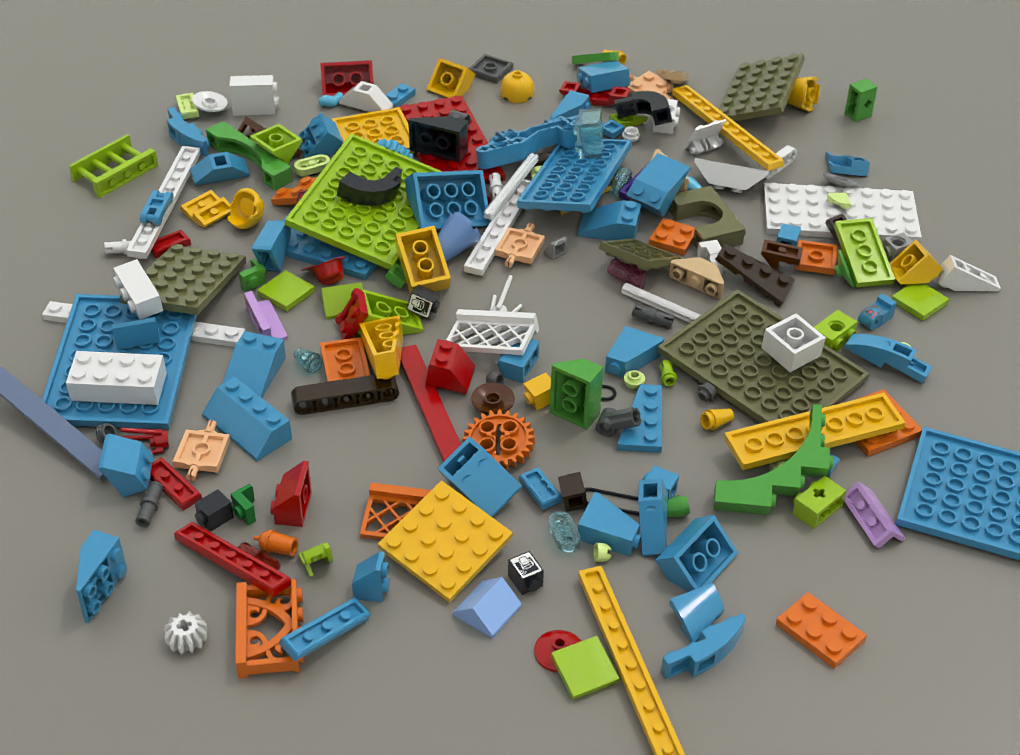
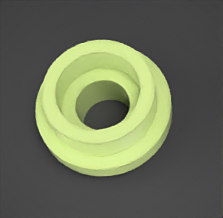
(634, 379)

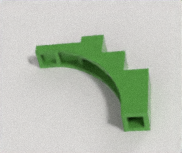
(759, 493)

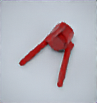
(157, 438)

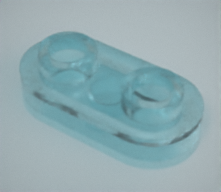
(566, 536)

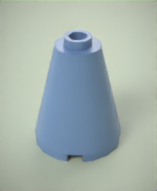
(457, 235)

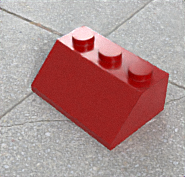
(344, 75)

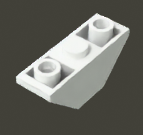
(366, 97)

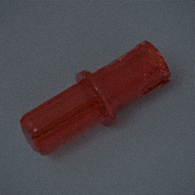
(260, 554)

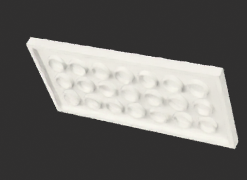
(808, 208)

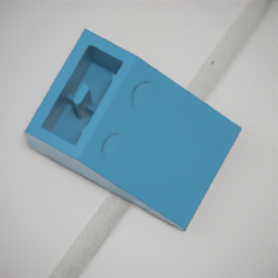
(479, 477)
(98, 571)

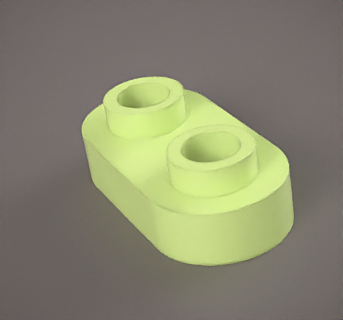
(311, 165)

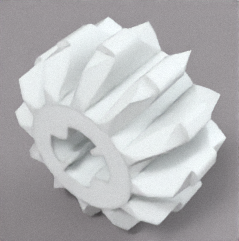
(185, 633)

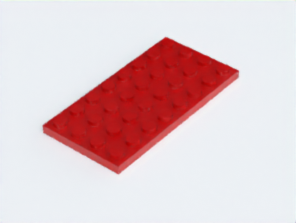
(476, 138)

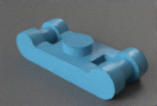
(156, 207)

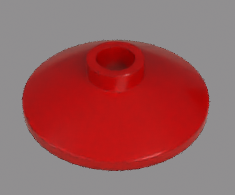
(549, 643)

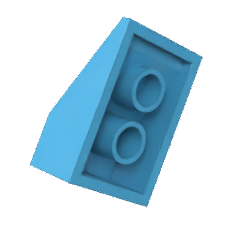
(658, 184)
(611, 221)
(256, 361)

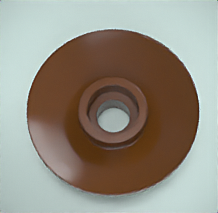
(492, 397)

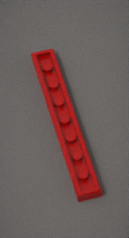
(429, 402)

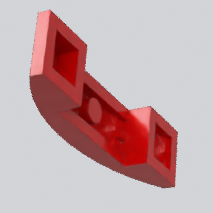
(598, 98)

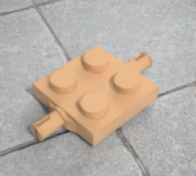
(650, 82)
(519, 245)
(201, 450)

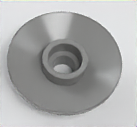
(839, 181)

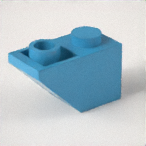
(370, 578)

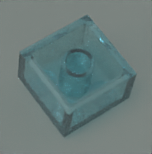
(589, 133)

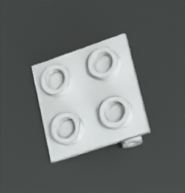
(706, 138)

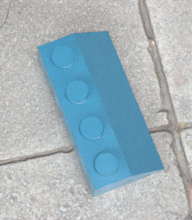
(247, 419)

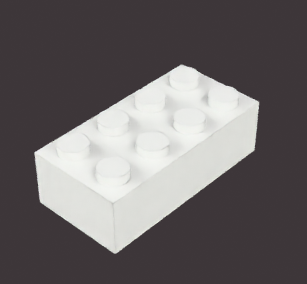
(116, 377)

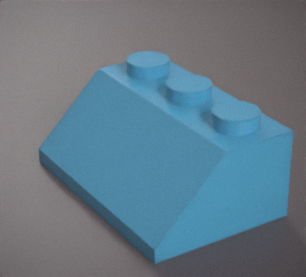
(697, 554)

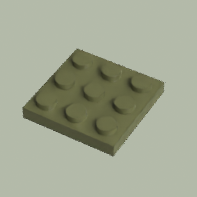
(638, 252)

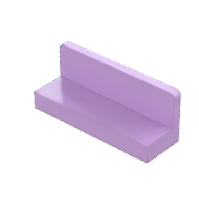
(264, 317)
(871, 515)

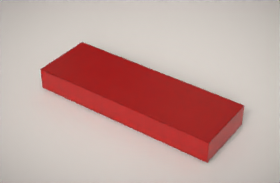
(174, 484)

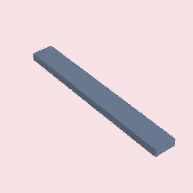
(50, 423)

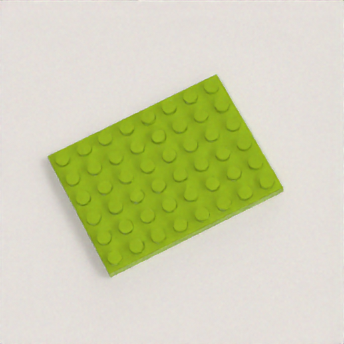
(354, 227)

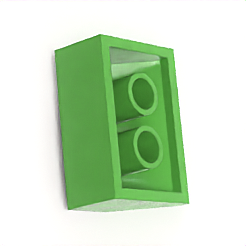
(576, 391)

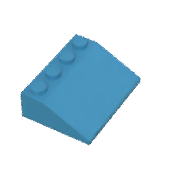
(439, 194)

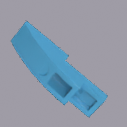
(185, 133)
(885, 350)
(712, 647)

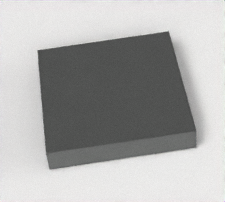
(491, 68)

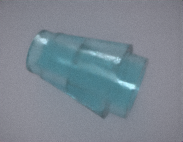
(620, 179)
(309, 360)

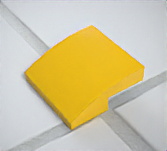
(206, 209)

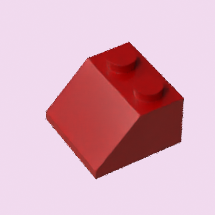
(450, 367)
(292, 496)

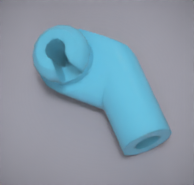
(330, 101)

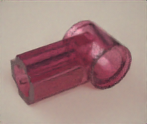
(627, 273)

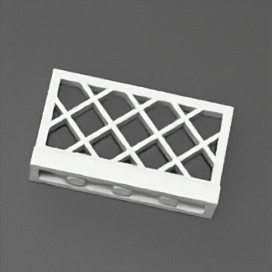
(493, 323)

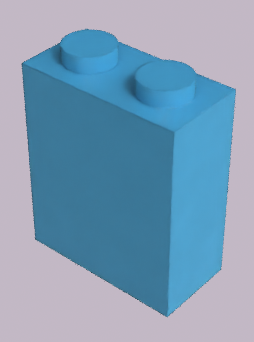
(603, 76)

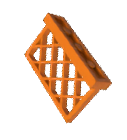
(392, 497)

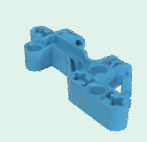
(517, 145)

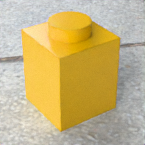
(538, 391)

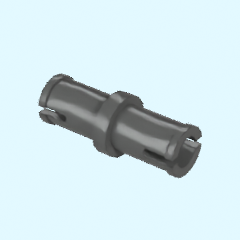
(653, 315)
(149, 504)

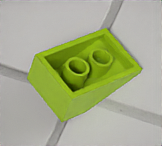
(383, 306)

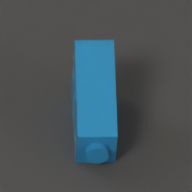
(272, 245)
(632, 351)
(609, 525)

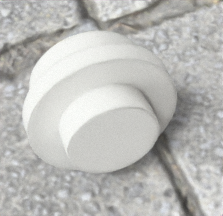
(631, 133)

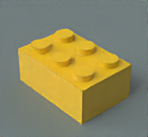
(422, 259)

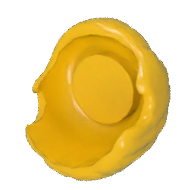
(246, 209)

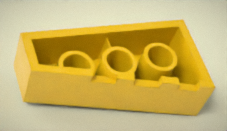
(383, 345)

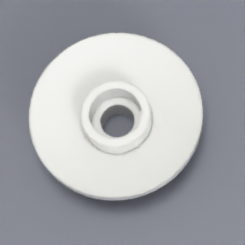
(209, 101)

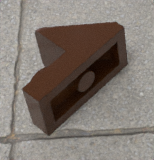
(778, 252)

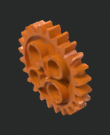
(515, 440)

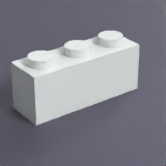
(137, 289)

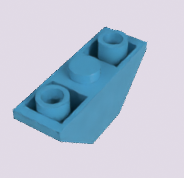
(219, 168)

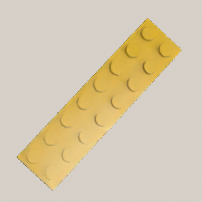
(843, 424)

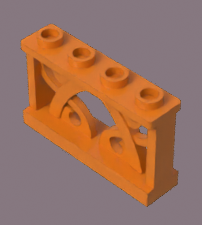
(248, 654)

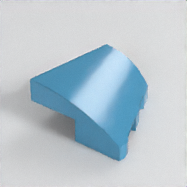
(847, 164)
(697, 610)

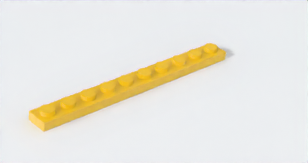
(731, 130)
(629, 663)

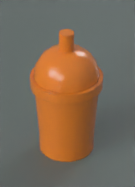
(277, 543)

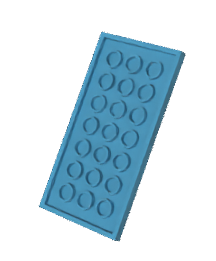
(573, 182)

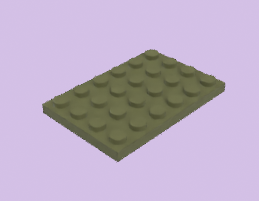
(761, 87)
(191, 277)

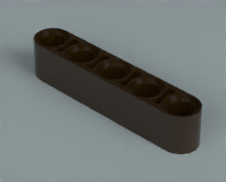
(343, 394)

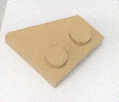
(675, 76)

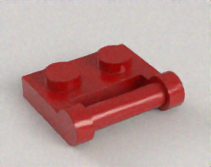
(352, 314)

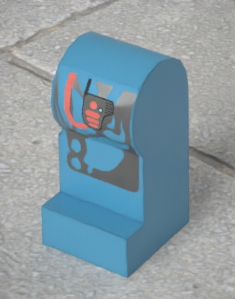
(878, 312)

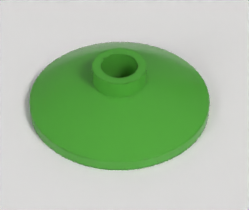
(842, 268)

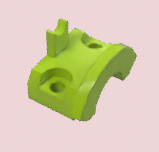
(315, 553)

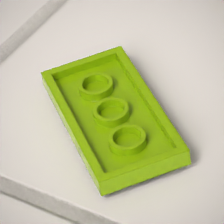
(864, 252)

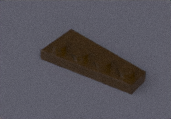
(767, 279)

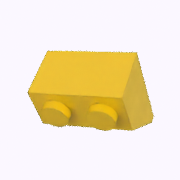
(450, 79)
(915, 265)

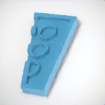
(649, 434)

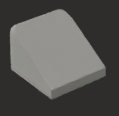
(556, 248)

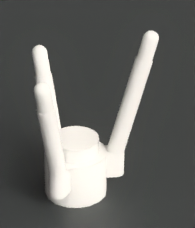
(499, 307)

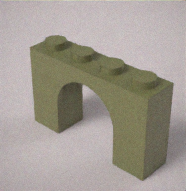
(707, 203)

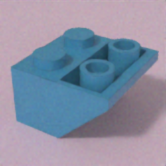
(320, 137)

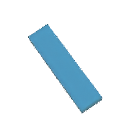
(324, 629)

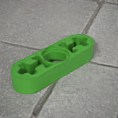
(596, 57)

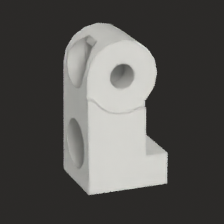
(709, 250)

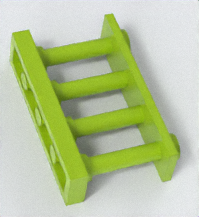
(118, 176)

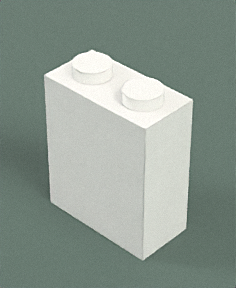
(253, 95)

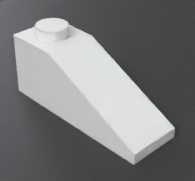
(965, 277)

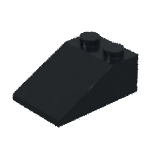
(439, 137)

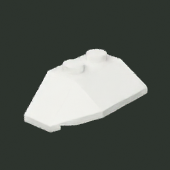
(730, 175)

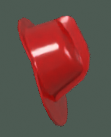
(329, 271)

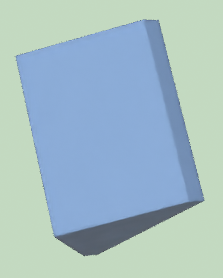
(489, 606)

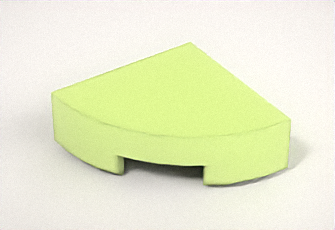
(839, 199)

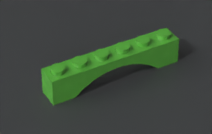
(227, 139)

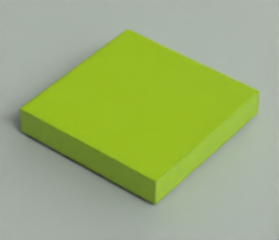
(286, 290)
(920, 300)
(584, 667)

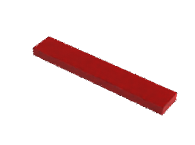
(233, 559)

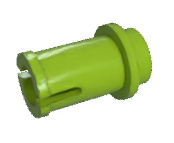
(668, 376)

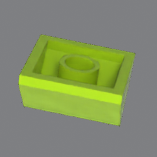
(278, 141)
(336, 298)

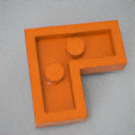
(289, 196)

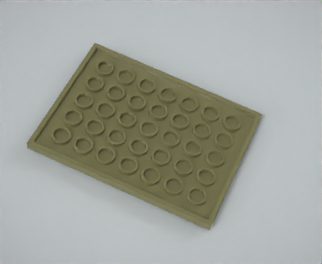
(727, 353)

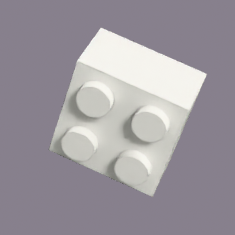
(793, 342)

